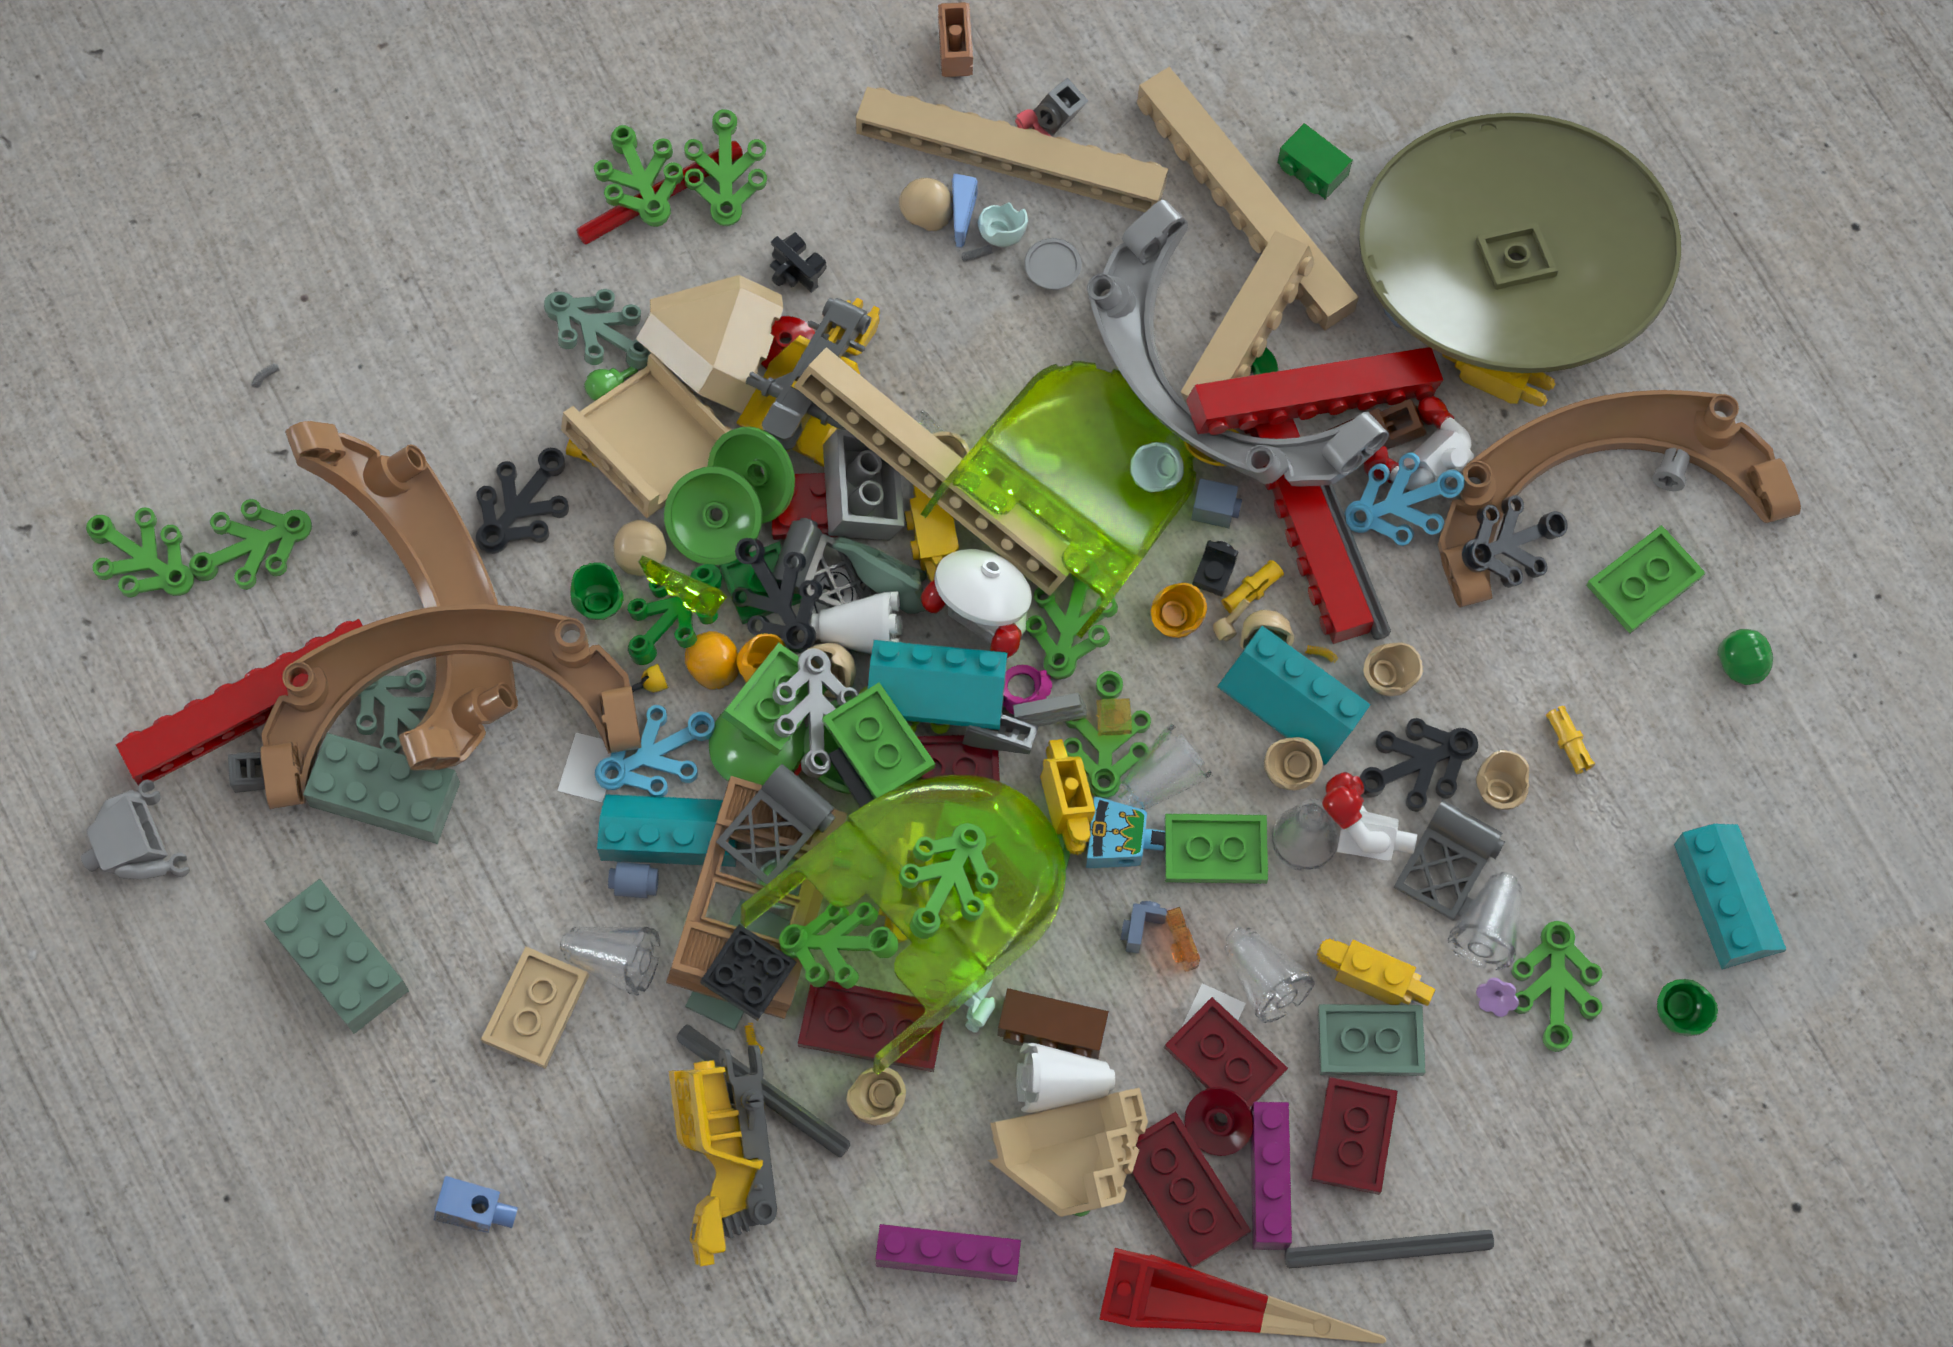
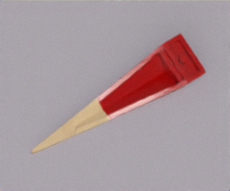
(1165, 1294)

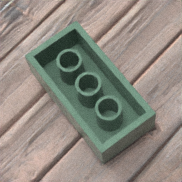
(380, 789)
(336, 956)

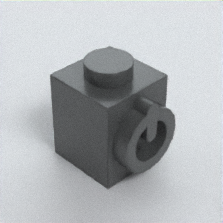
(1060, 106)

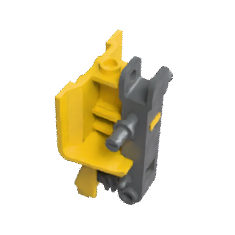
(783, 408)
(727, 1124)

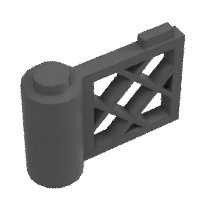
(809, 540)
(794, 803)
(1465, 837)

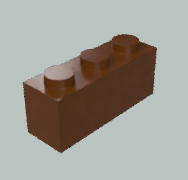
(1052, 1023)

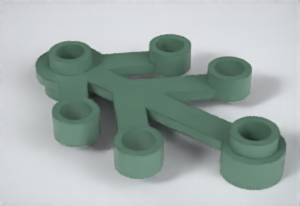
(563, 307)
(395, 707)

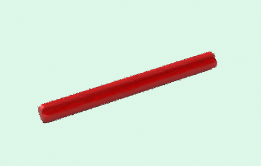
(619, 215)

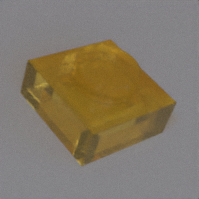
(1113, 716)

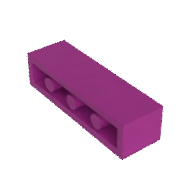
(1271, 1176)
(948, 1253)

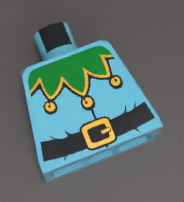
(1120, 835)

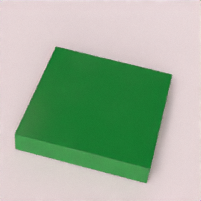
(743, 575)

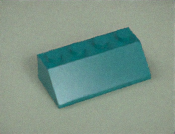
(941, 682)
(1293, 693)
(658, 830)
(1729, 894)

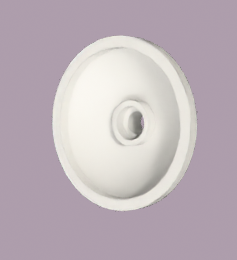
(983, 587)

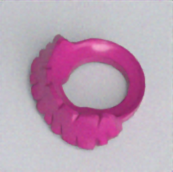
(1041, 684)

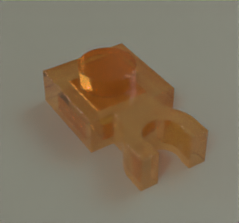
(1183, 948)

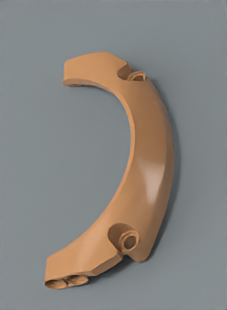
(1612, 422)
(445, 566)
(364, 655)

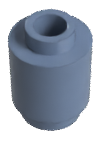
(633, 880)

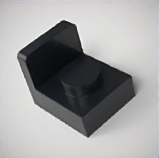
(1215, 567)

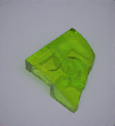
(694, 593)

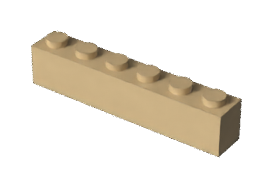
(1254, 312)

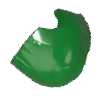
(596, 591)
(1746, 656)
(1686, 1007)

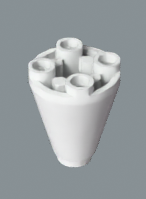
(860, 622)

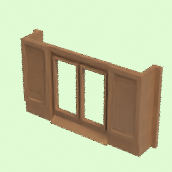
(705, 937)

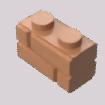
(955, 39)

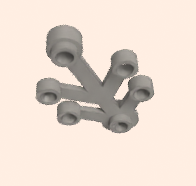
(814, 704)

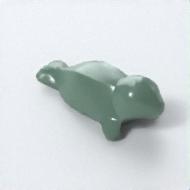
(885, 573)

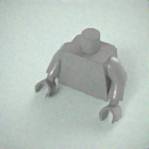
(128, 840)

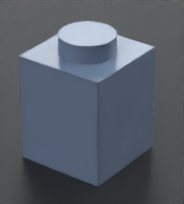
(1216, 503)

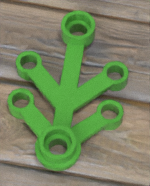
(725, 172)
(640, 179)
(255, 543)
(142, 558)
(1068, 627)
(1107, 744)
(951, 873)
(798, 940)
(1558, 981)

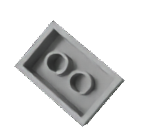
(860, 490)

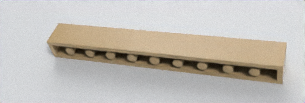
(1010, 150)
(1240, 190)
(927, 464)

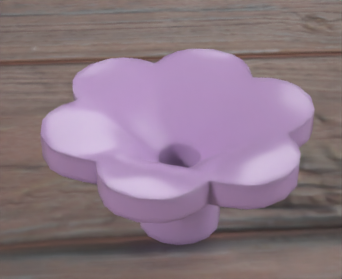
(1497, 997)

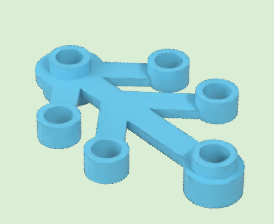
(1399, 502)
(652, 755)

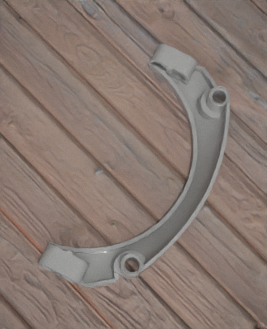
(1127, 329)

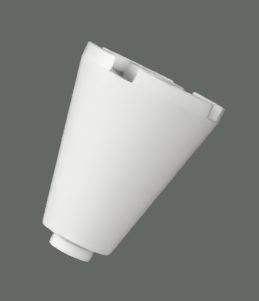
(1059, 1078)

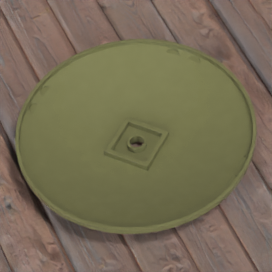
(1564, 197)

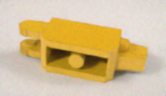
(1506, 385)
(933, 535)

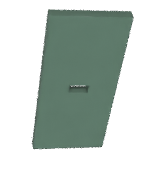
(722, 1011)

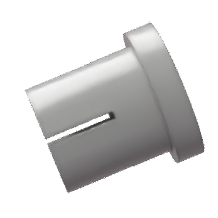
(1672, 471)

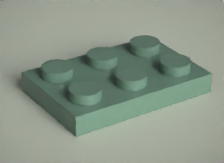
(1371, 1040)

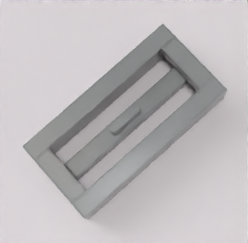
(1051, 710)

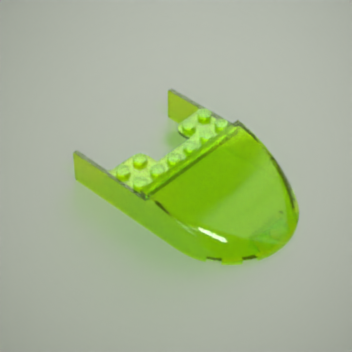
(1068, 461)
(963, 954)

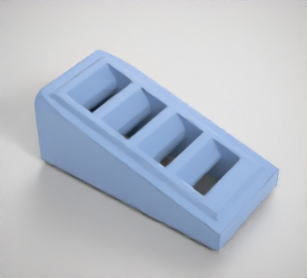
(964, 198)

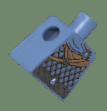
(456, 1205)

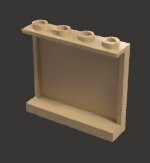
(645, 434)

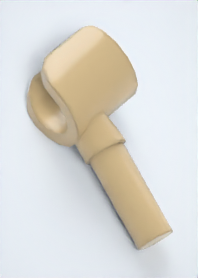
(1223, 628)

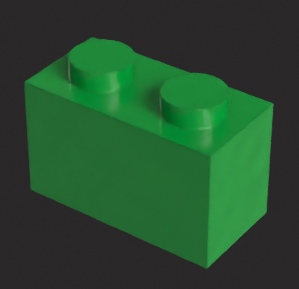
(1314, 161)

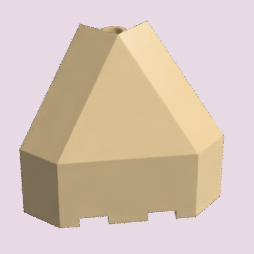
(714, 336)
(1073, 1153)

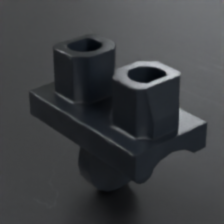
(791, 267)

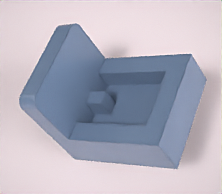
(1133, 928)

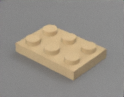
(535, 1007)

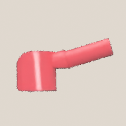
(1028, 119)

